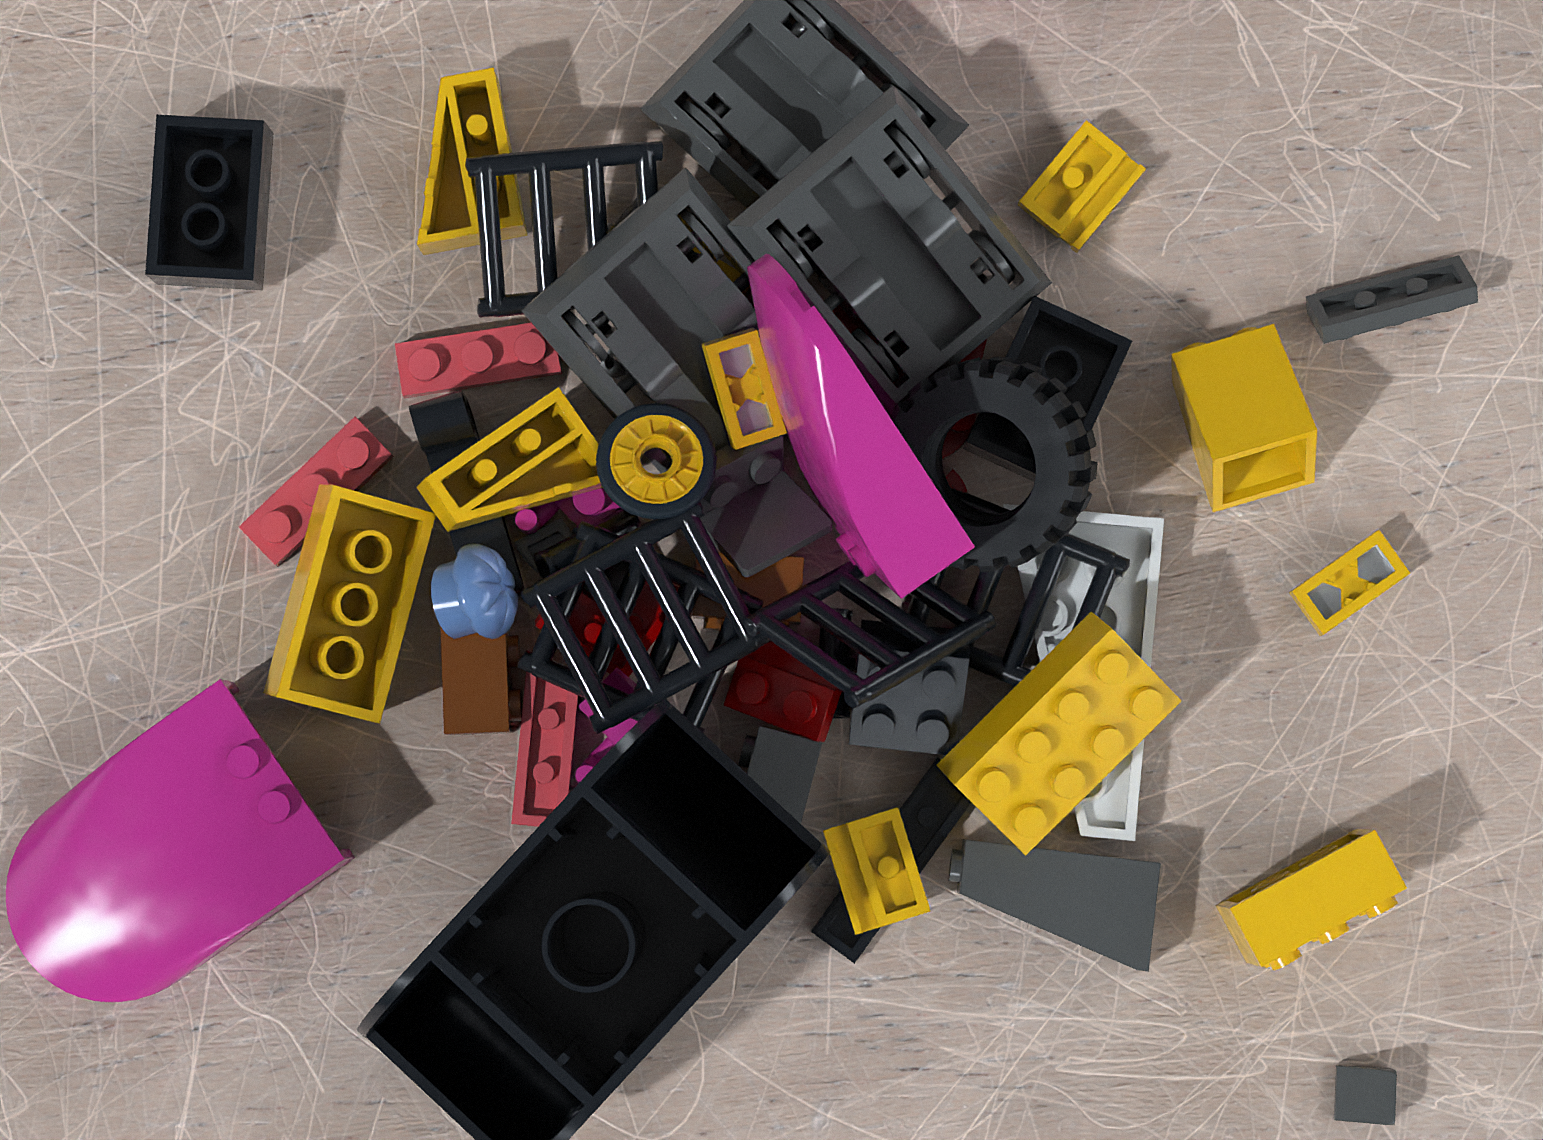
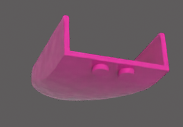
(848, 444)
(164, 856)

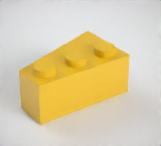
(466, 125)
(519, 466)

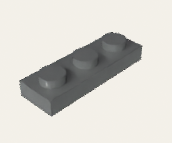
(1391, 299)

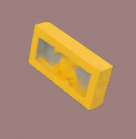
(743, 388)
(1349, 582)

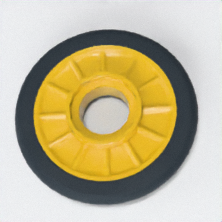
(648, 493)

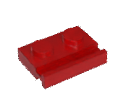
(783, 693)

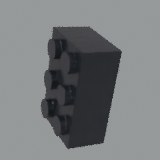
(209, 202)
(1065, 348)

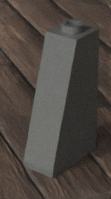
(1076, 896)

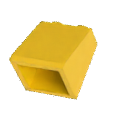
(1245, 417)

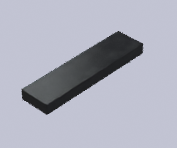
(927, 819)

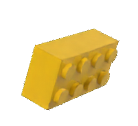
(349, 603)
(1058, 733)

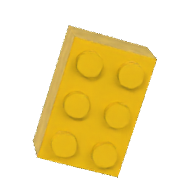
(1312, 899)

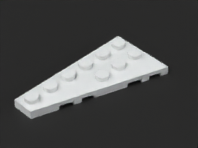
(1131, 612)

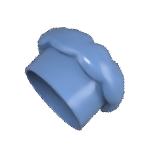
(474, 594)

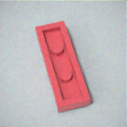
(475, 360)
(343, 461)
(544, 750)

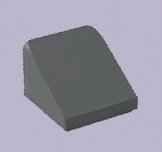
(1365, 1095)

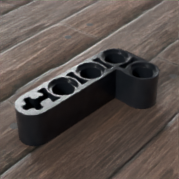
(444, 431)

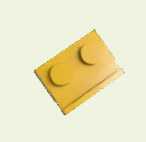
(1081, 186)
(876, 870)

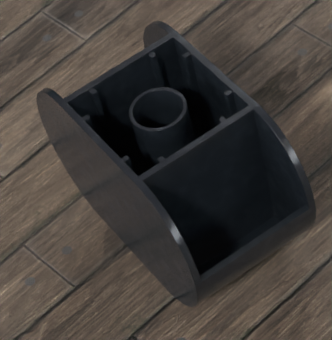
(594, 936)

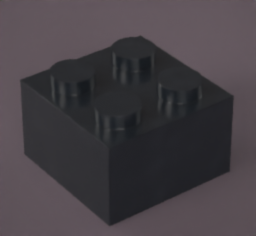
(918, 713)

